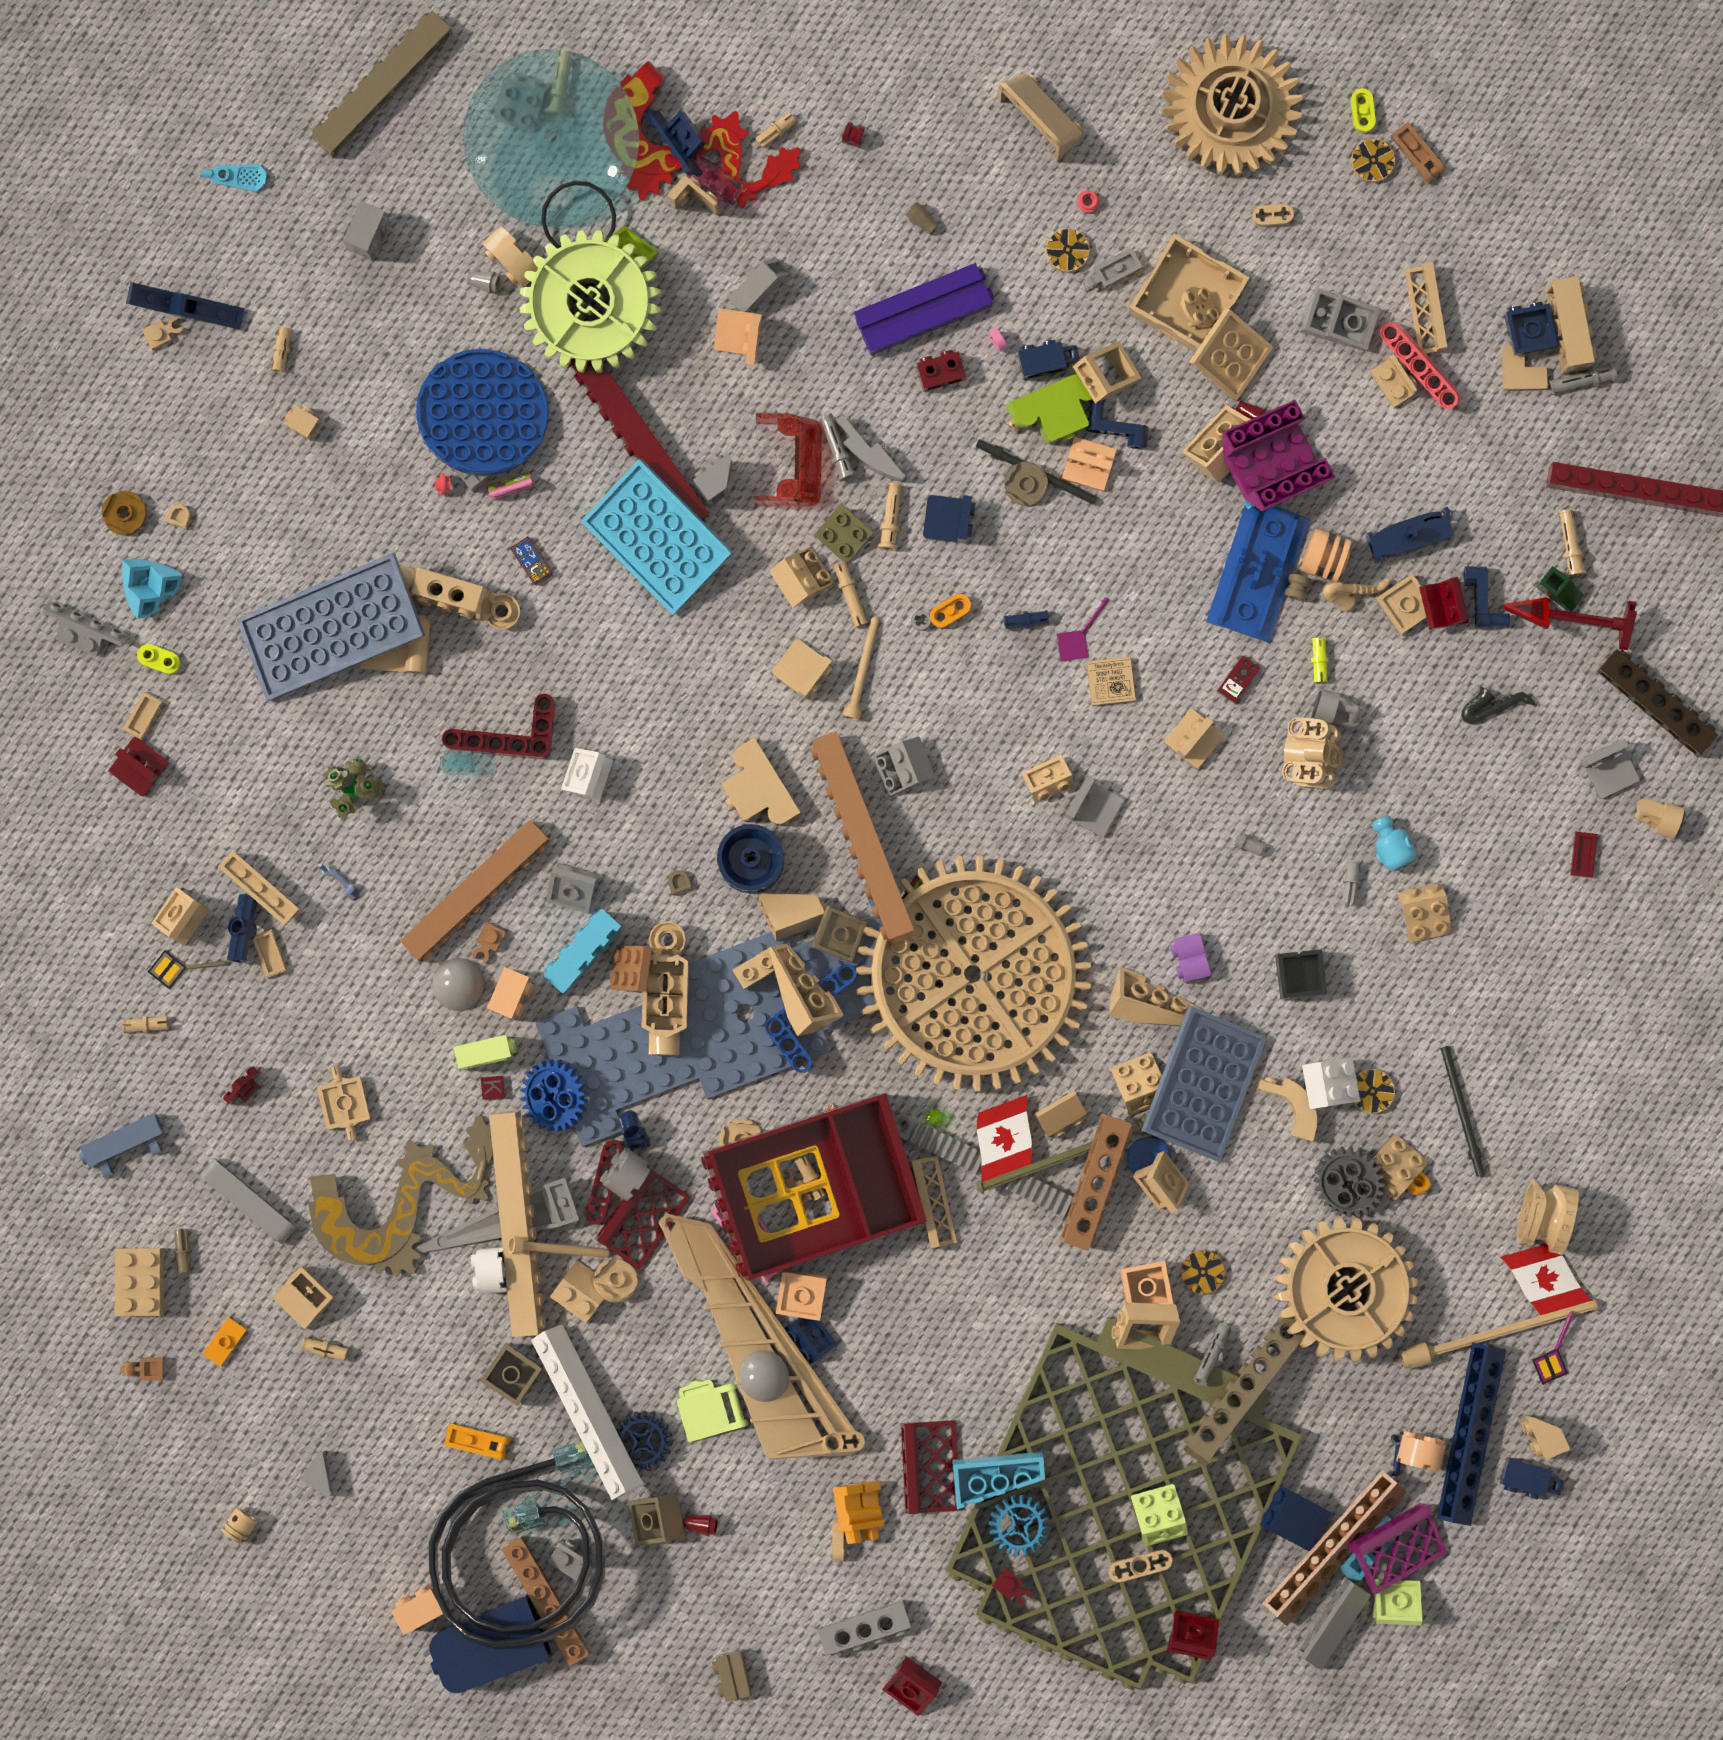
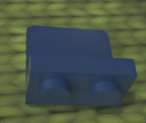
(948, 518)

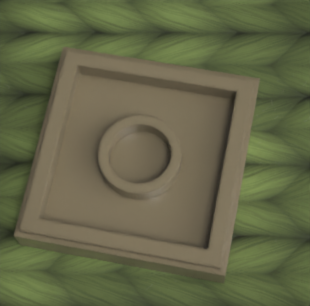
(839, 934)

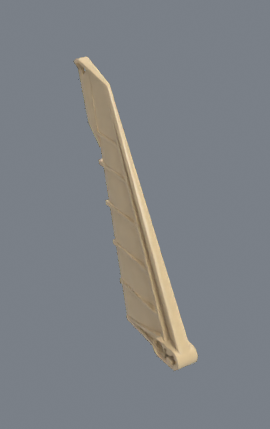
(781, 1424)

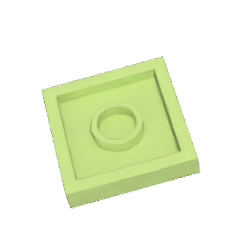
(1398, 1603)

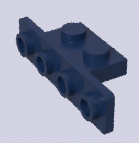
(681, 138)

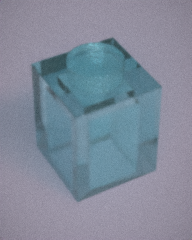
(456, 762)

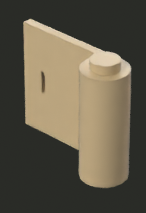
(404, 659)

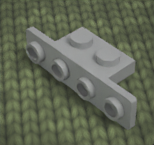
(82, 631)

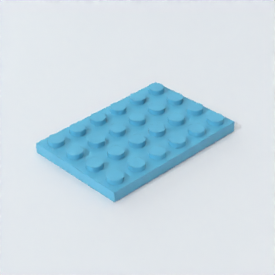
(656, 536)

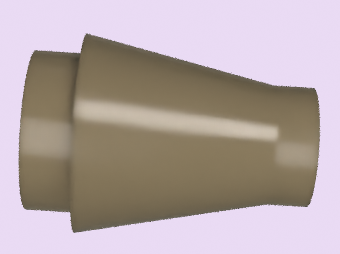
(920, 216)

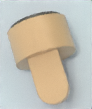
(1665, 818)

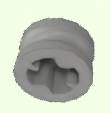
(922, 627)

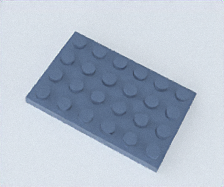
(1204, 1084)

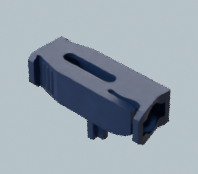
(1410, 535)

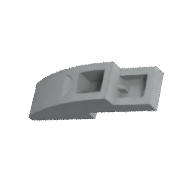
(874, 458)

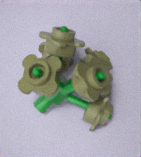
(360, 786)

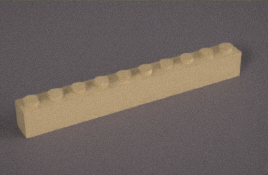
(516, 1220)

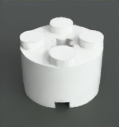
(489, 1270)

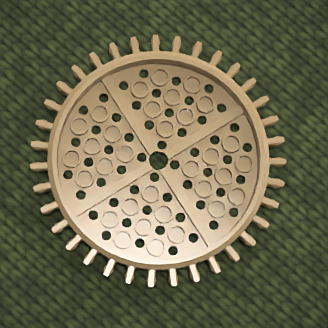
(1058, 974)

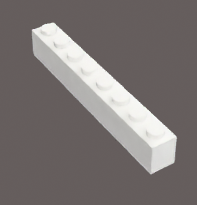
(587, 1412)

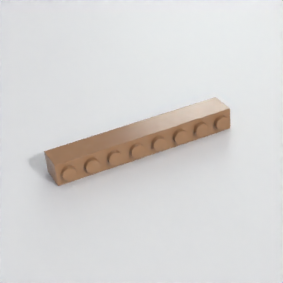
(474, 890)

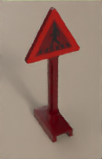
(1538, 612)

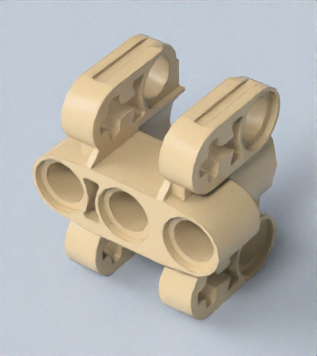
(1312, 753)

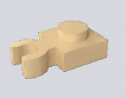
(159, 334)

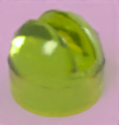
(934, 1117)

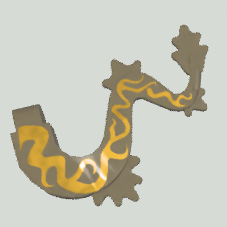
(394, 1239)

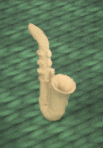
(1342, 593)

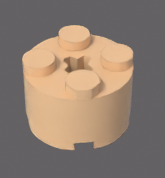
(1421, 1451)

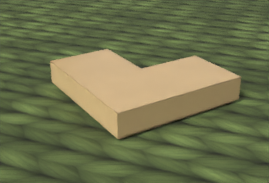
(1517, 376)

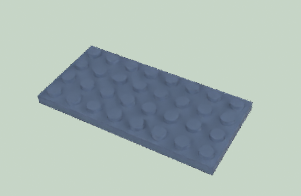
(331, 627)

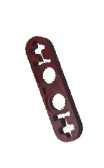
(597, 1183)

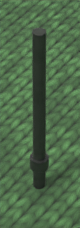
(998, 453)
(1474, 1152)

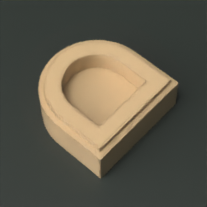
(179, 516)

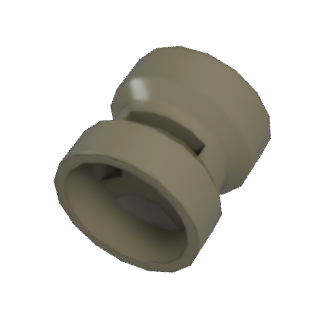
(1296, 589)

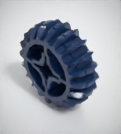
(655, 1426)

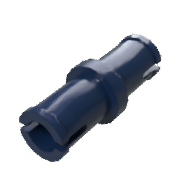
(1026, 619)

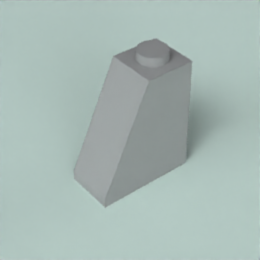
(759, 285)

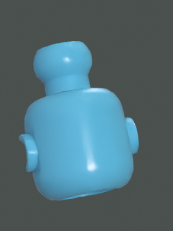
(1394, 846)

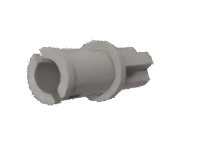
(1351, 882)

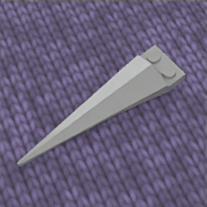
(552, 1209)

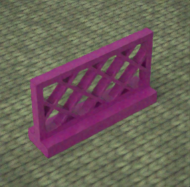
(1390, 1530)

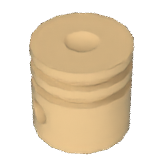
(239, 1525)

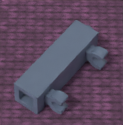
(122, 1141)

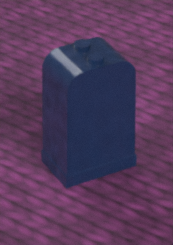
(469, 1664)

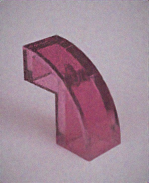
(718, 180)

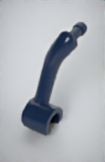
(1397, 1465)

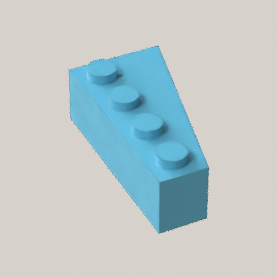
(583, 951)
(994, 1475)

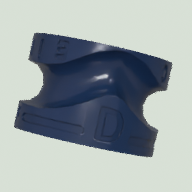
(754, 875)

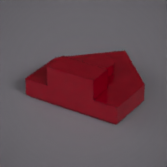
(244, 1086)

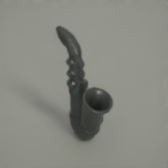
(1480, 706)

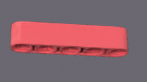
(1410, 362)

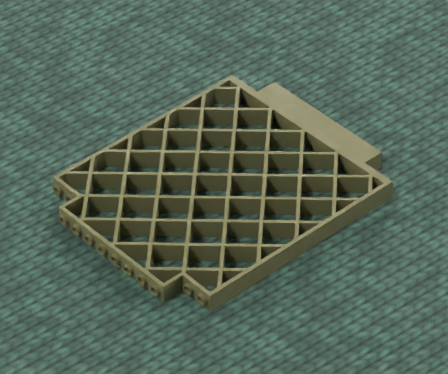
(1177, 1370)

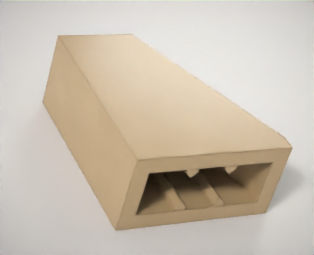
(791, 913)

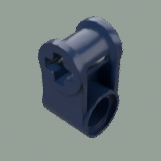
(633, 1131)

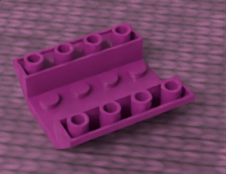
(1273, 457)

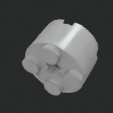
(625, 1174)

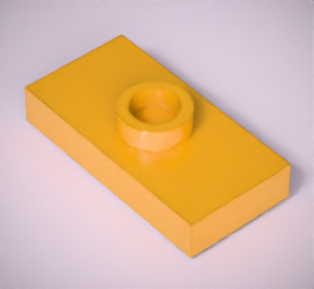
(224, 1341)

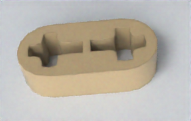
(1273, 220)
(837, 1543)

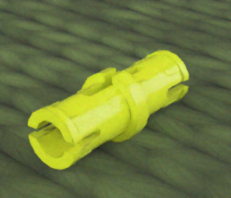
(1319, 660)

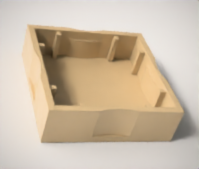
(1177, 270)

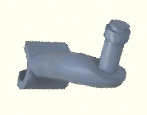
(350, 890)

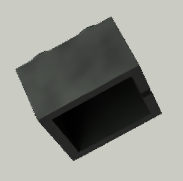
(1301, 975)

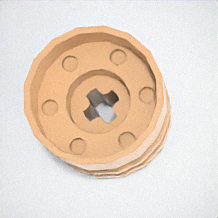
(1326, 555)

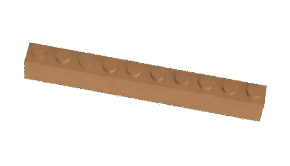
(863, 838)

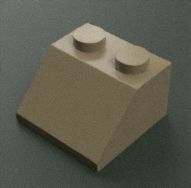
(656, 1519)

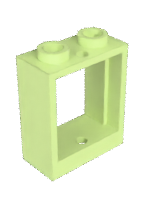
(485, 1052)

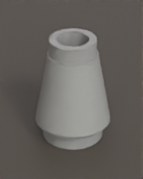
(485, 281)

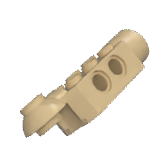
(666, 992)

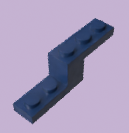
(185, 305)

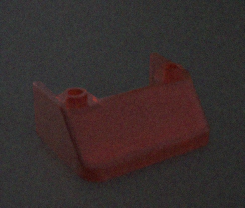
(806, 486)

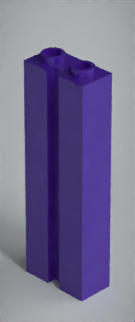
(924, 308)

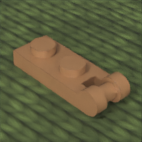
(1417, 152)

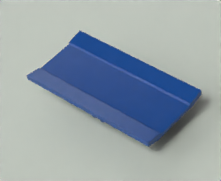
(1257, 571)

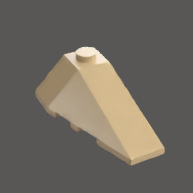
(1143, 1003)

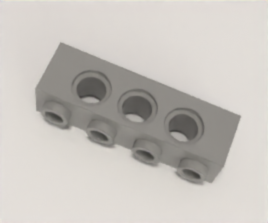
(829, 1633)

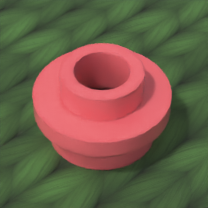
(1088, 208)
(443, 484)

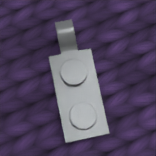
(1114, 270)

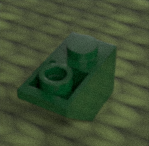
(1560, 589)

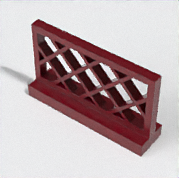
(623, 1211)
(911, 1469)

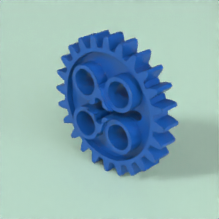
(540, 1107)

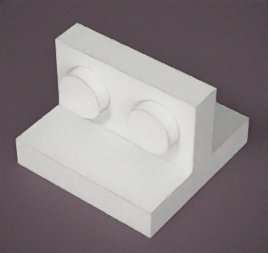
(587, 774)

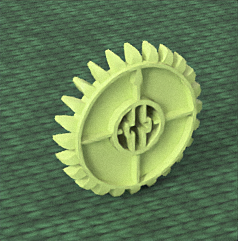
(556, 287)

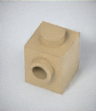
(302, 422)

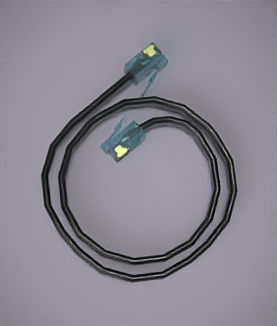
(519, 1519)

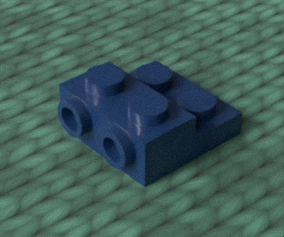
(1531, 328)

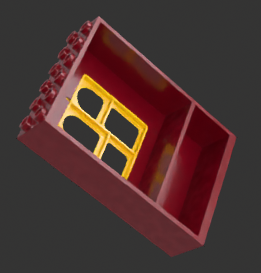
(859, 1168)

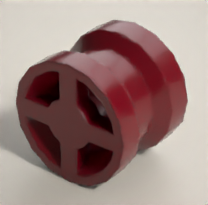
(853, 134)

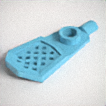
(234, 175)

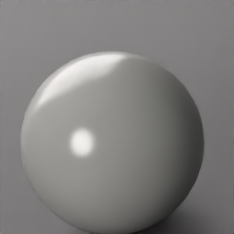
(458, 984)
(763, 1376)

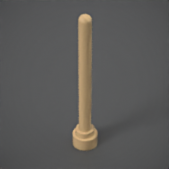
(852, 710)
(519, 1245)

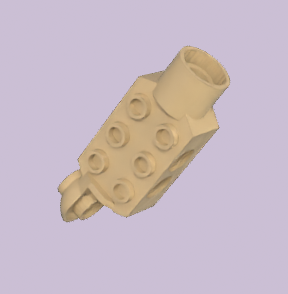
(476, 603)

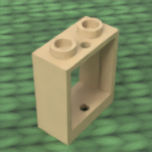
(1100, 388)
(1145, 1313)

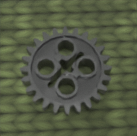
(1367, 1173)

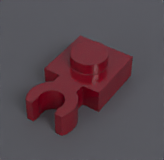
(1009, 1585)

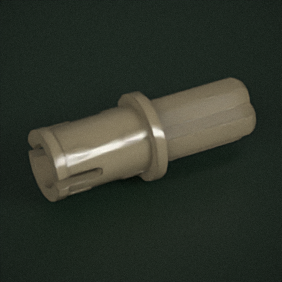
(182, 1250)

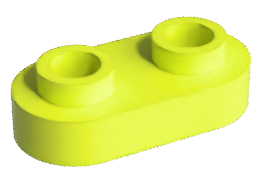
(1363, 111)
(158, 659)

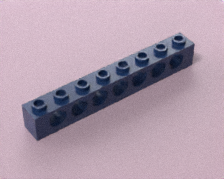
(1471, 1434)

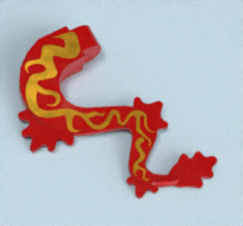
(657, 163)

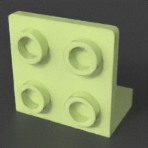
(1159, 1515)

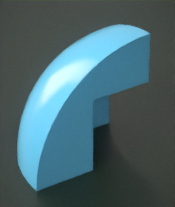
(148, 585)

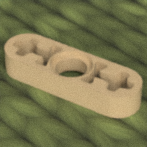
(1155, 1555)

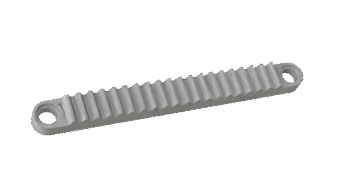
(970, 1159)

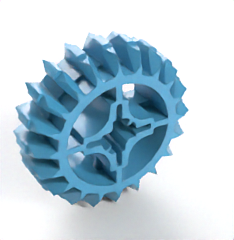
(1003, 1535)

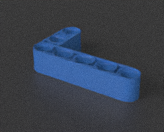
(785, 1033)

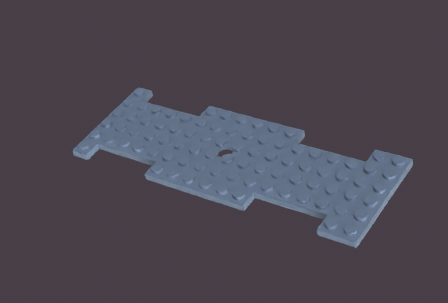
(716, 1043)

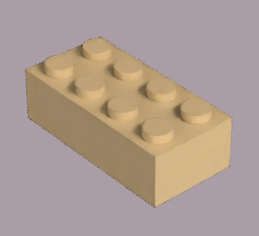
(1571, 325)

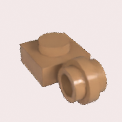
(150, 1368)

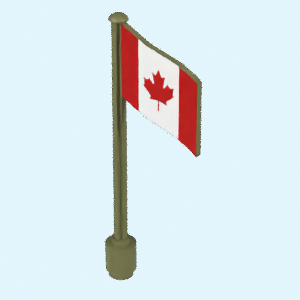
(1007, 1142)

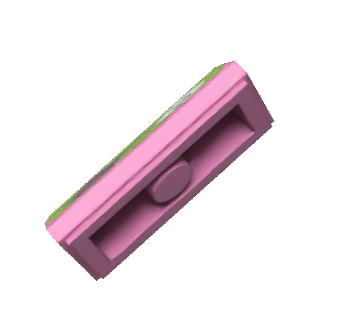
(510, 485)

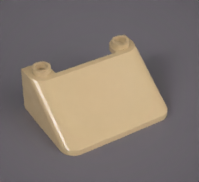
(1041, 112)

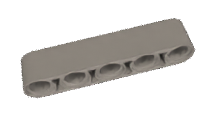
(248, 1201)

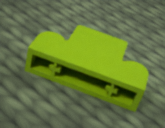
(1053, 408)

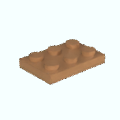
(630, 968)

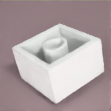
(1331, 1083)

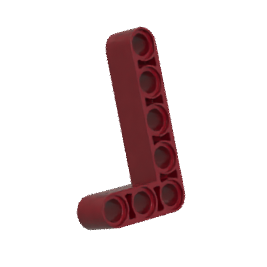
(509, 739)

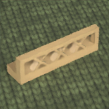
(1433, 304)
(259, 888)
(924, 1198)

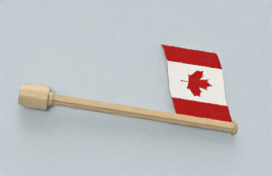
(1545, 1284)

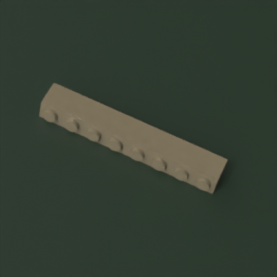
(381, 84)

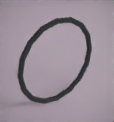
(580, 183)

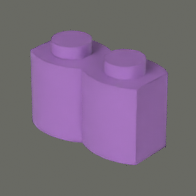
(1191, 958)

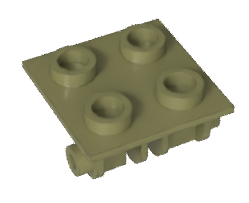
(844, 533)

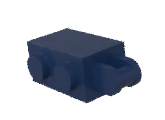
(1045, 359)
(1528, 1478)

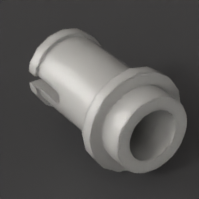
(1249, 844)

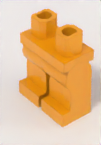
(858, 1510)

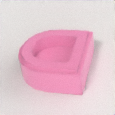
(997, 339)

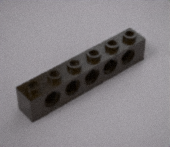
(1645, 701)

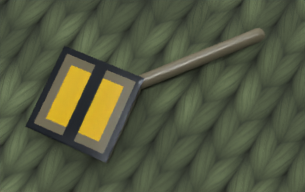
(169, 969)

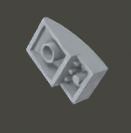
(1339, 319)

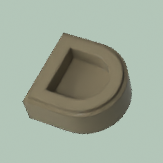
(679, 882)

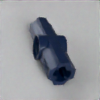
(242, 929)

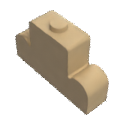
(758, 787)

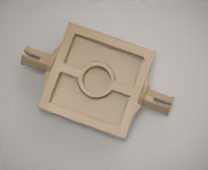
(343, 1103)

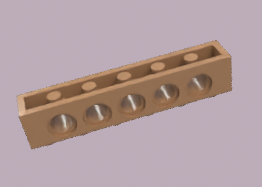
(1092, 1169)
(543, 1597)

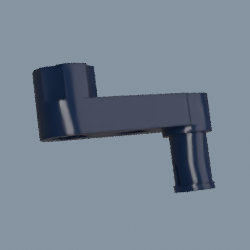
(1136, 433)
(1478, 577)

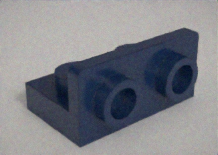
(810, 1338)

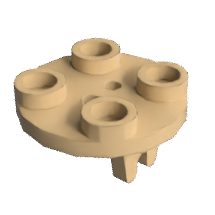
(1199, 307)

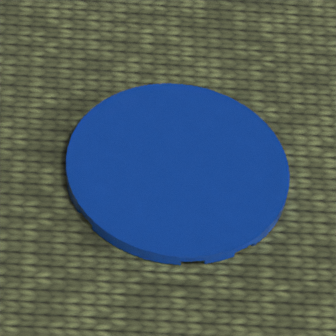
(482, 412)

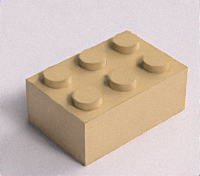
(139, 1282)

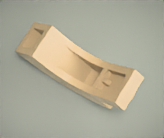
(1305, 1119)

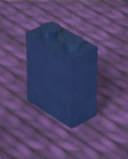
(1295, 1518)

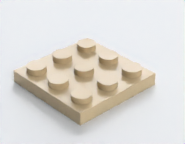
(1231, 354)

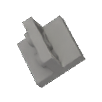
(572, 887)

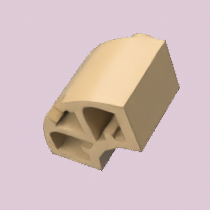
(509, 254)

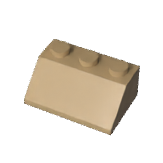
(1207, 447)

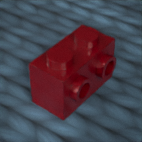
(940, 370)

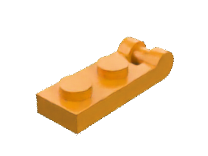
(476, 1441)

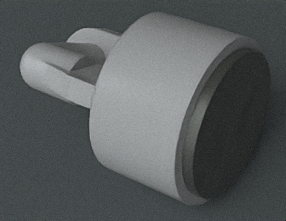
(1336, 710)

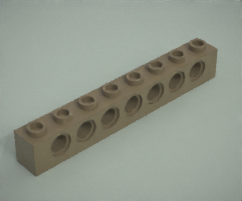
(1203, 1450)

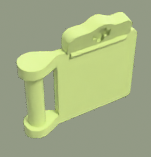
(704, 1409)

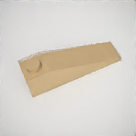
(804, 1000)

